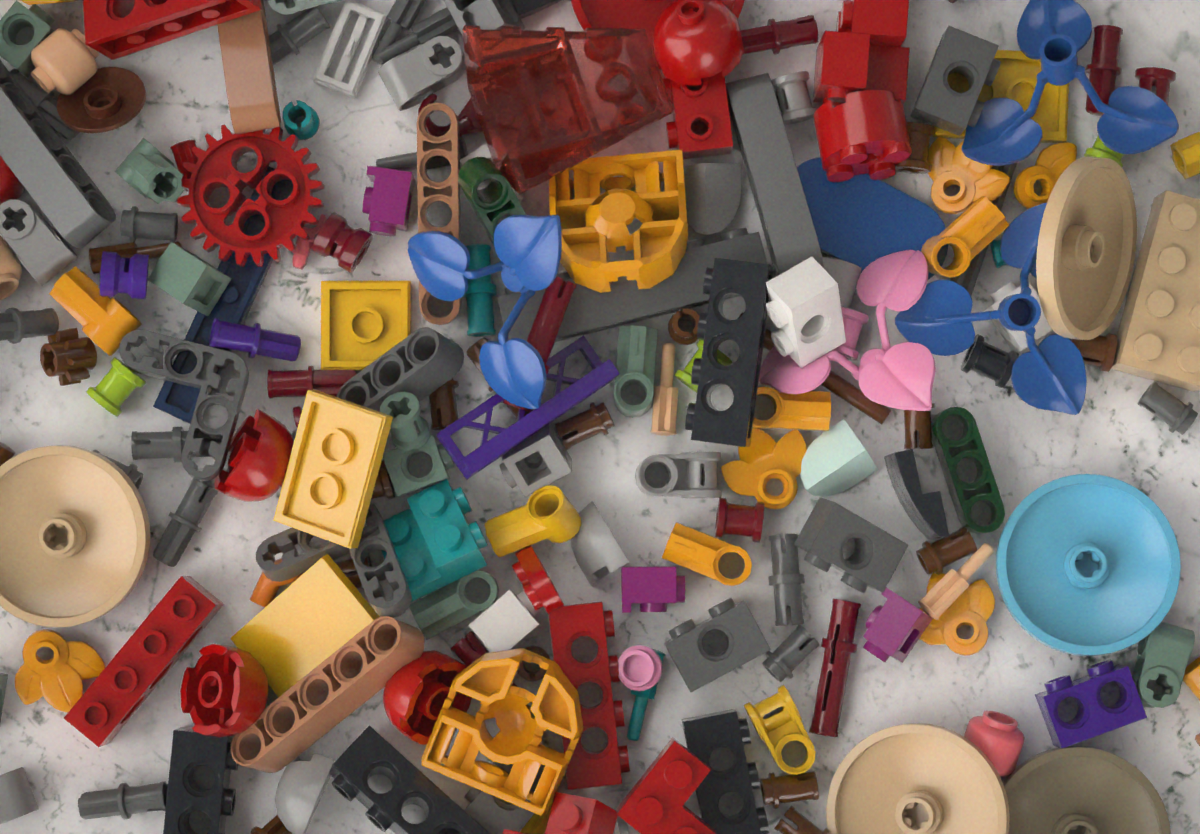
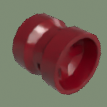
(342, 242)

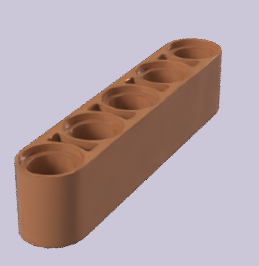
(249, 73)
(430, 191)
(347, 689)

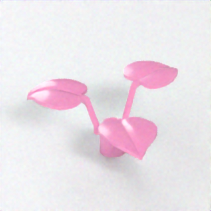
(889, 375)

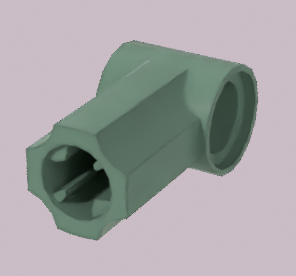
(151, 173)
(636, 366)
(450, 605)

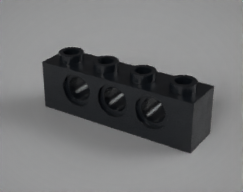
(735, 423)
(702, 737)
(374, 755)
(183, 793)

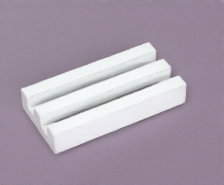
(336, 83)

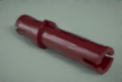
(548, 320)
(835, 667)

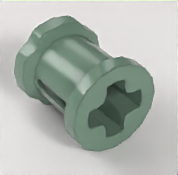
(407, 416)

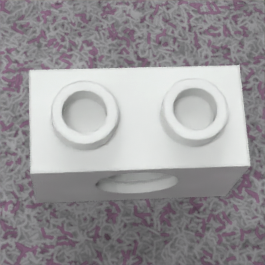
(805, 312)

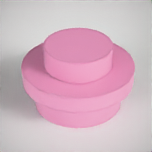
(639, 668)

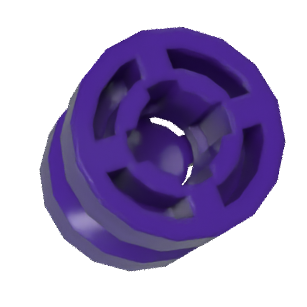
(124, 275)

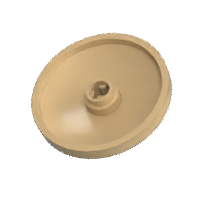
(1086, 248)
(68, 536)
(917, 783)

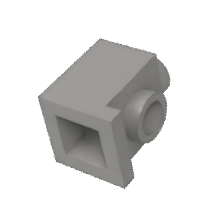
(532, 476)

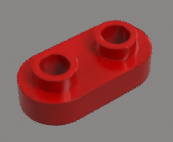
(536, 581)

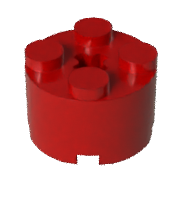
(862, 135)

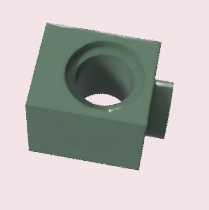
(11, 23)
(189, 279)
(401, 478)

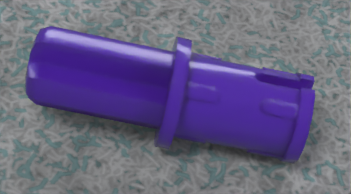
(254, 340)

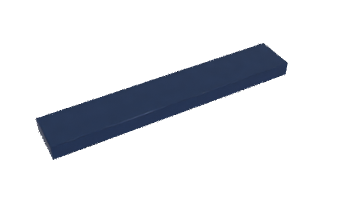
(231, 307)

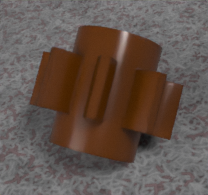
(68, 356)

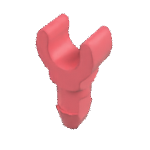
(303, 247)

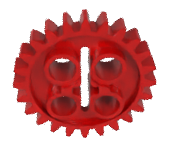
(282, 217)

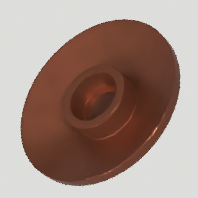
(103, 102)

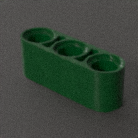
(492, 201)
(983, 487)

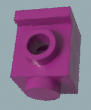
(388, 200)
(651, 588)
(894, 628)

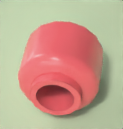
(998, 739)

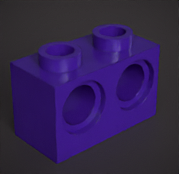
(1092, 715)

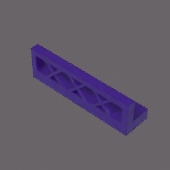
(534, 421)

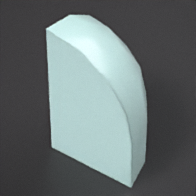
(835, 462)

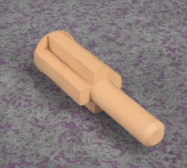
(665, 396)
(953, 584)

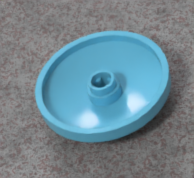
(1088, 565)

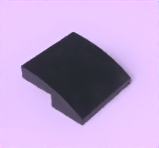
(923, 509)

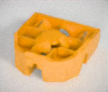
(599, 222)
(520, 733)

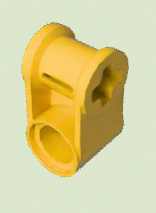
(781, 728)

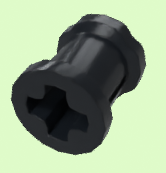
(989, 361)

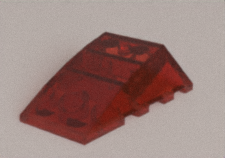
(559, 95)

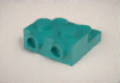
(436, 539)

